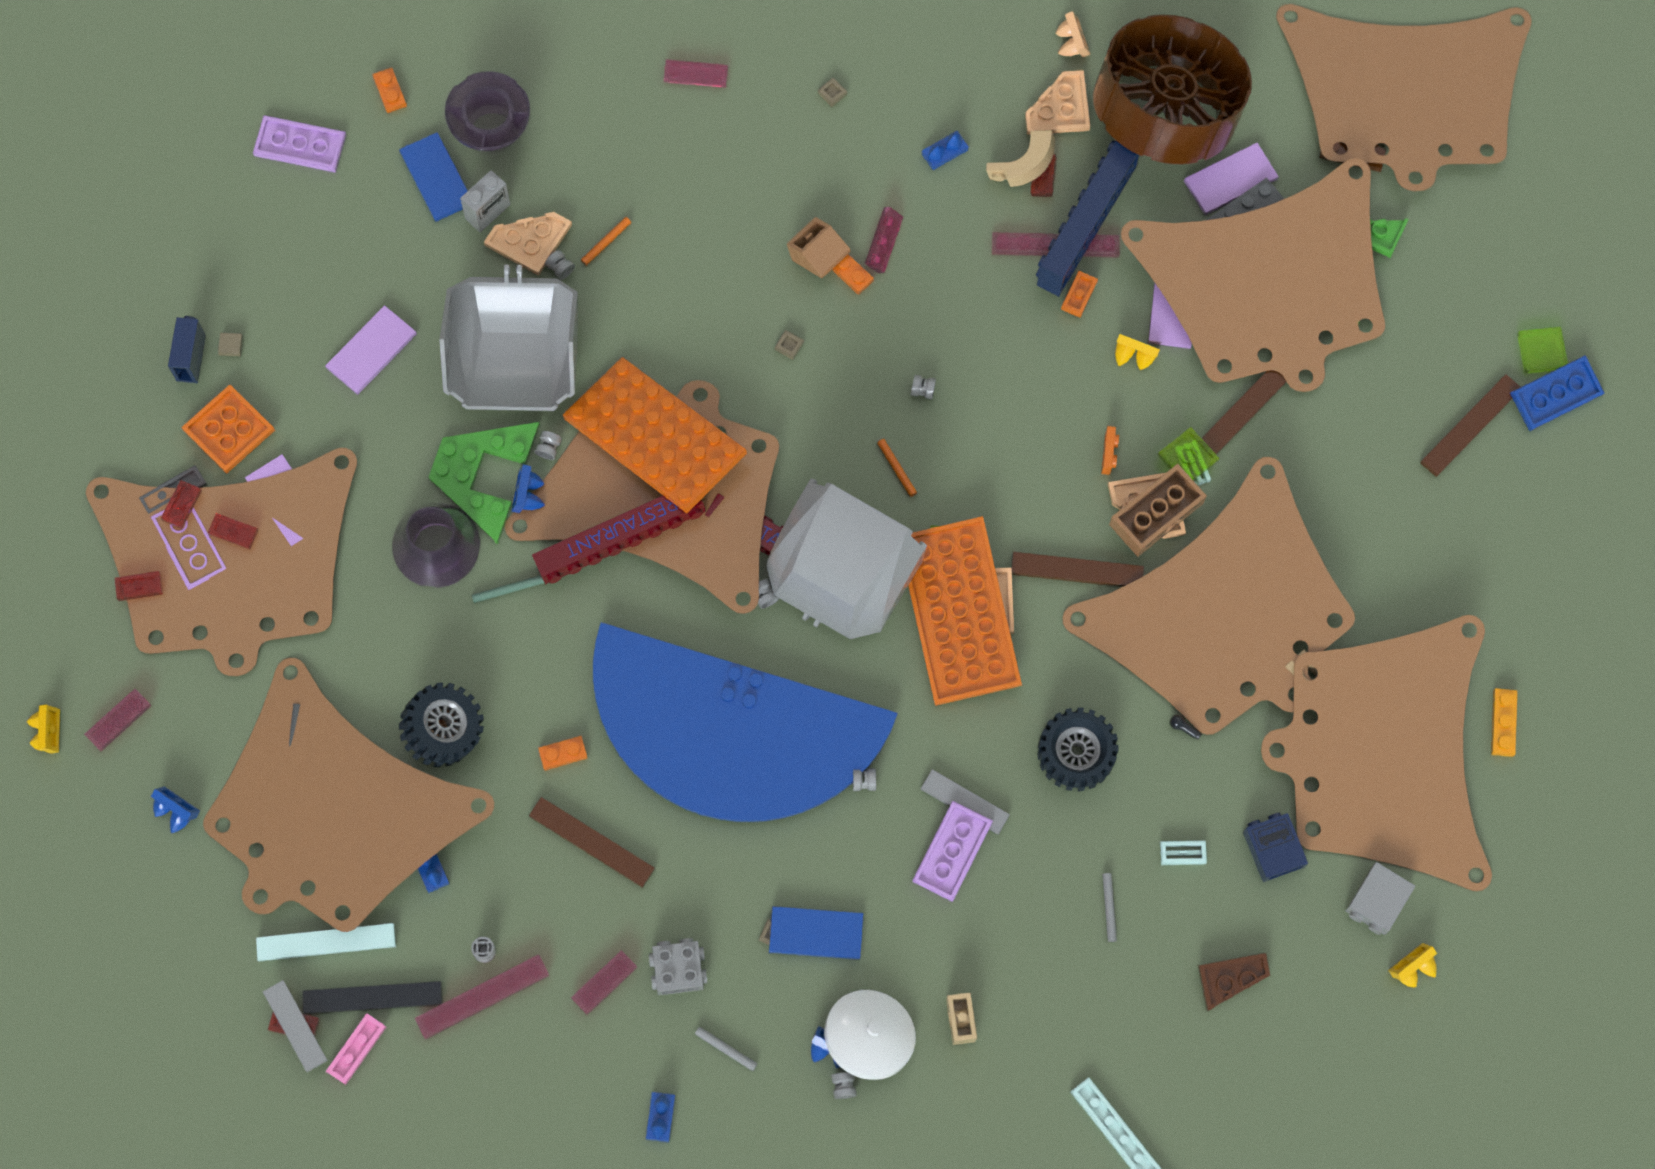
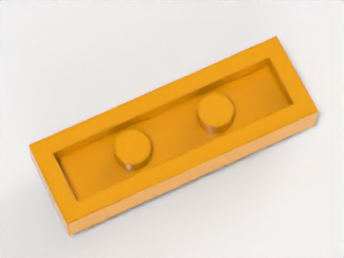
(1504, 722)

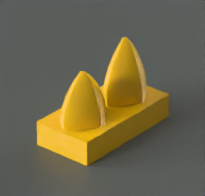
(1126, 347)
(48, 725)
(1420, 958)

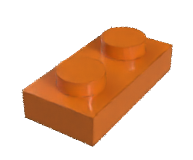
(389, 90)
(853, 274)
(1079, 294)
(1111, 441)
(562, 753)

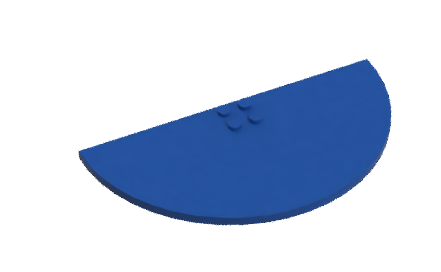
(726, 733)

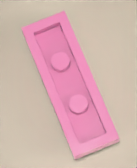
(356, 1049)

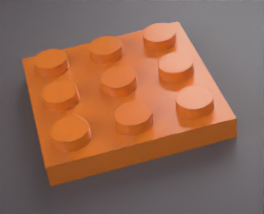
(228, 429)

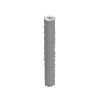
(1109, 907)
(725, 1048)

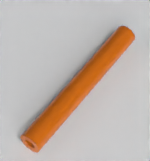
(599, 247)
(897, 467)

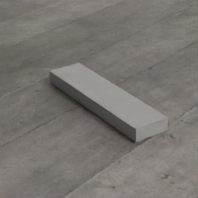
(948, 791)
(295, 1026)

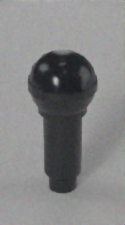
(1177, 722)

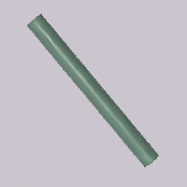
(488, 594)

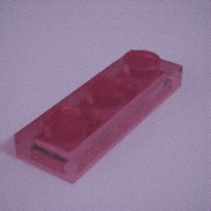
(696, 73)
(884, 240)
(117, 720)
(604, 982)

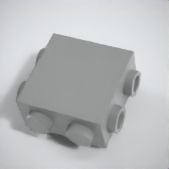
(677, 967)

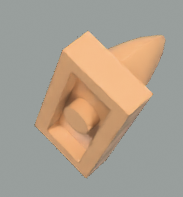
(1078, 43)

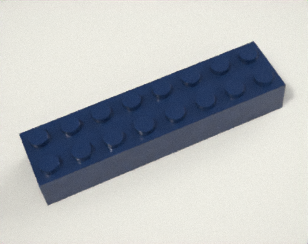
(1086, 218)

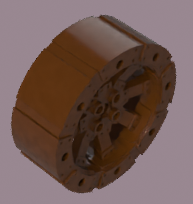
(1184, 55)

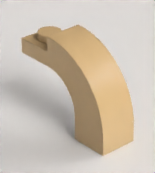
(1030, 165)

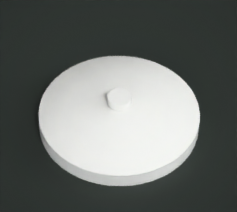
(869, 1034)

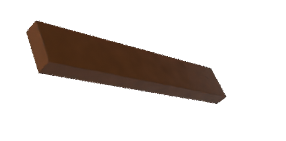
(1244, 410)
(1470, 426)
(1075, 569)
(591, 842)

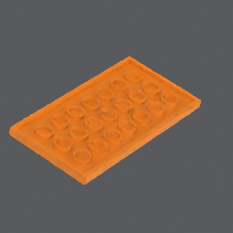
(654, 434)
(962, 614)

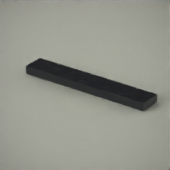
(372, 997)

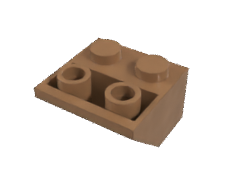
(817, 248)

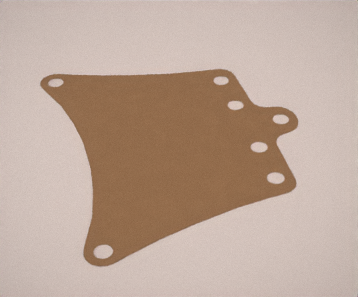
(1409, 87)
(1271, 279)
(712, 551)
(257, 582)
(1224, 609)
(1387, 752)
(331, 808)

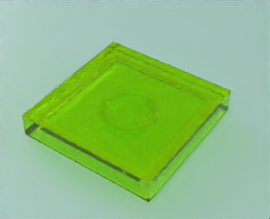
(1542, 349)
(1190, 453)

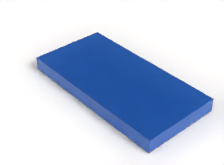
(435, 176)
(1557, 393)
(816, 933)

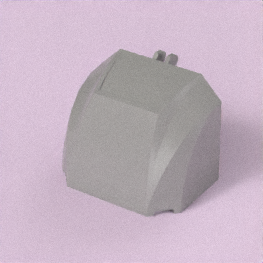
(509, 342)
(842, 561)

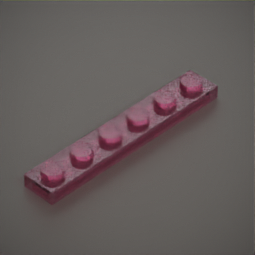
(1037, 244)
(481, 997)

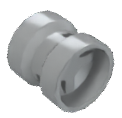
(559, 265)
(923, 387)
(548, 444)
(766, 594)
(869, 780)
(486, 952)
(843, 1085)

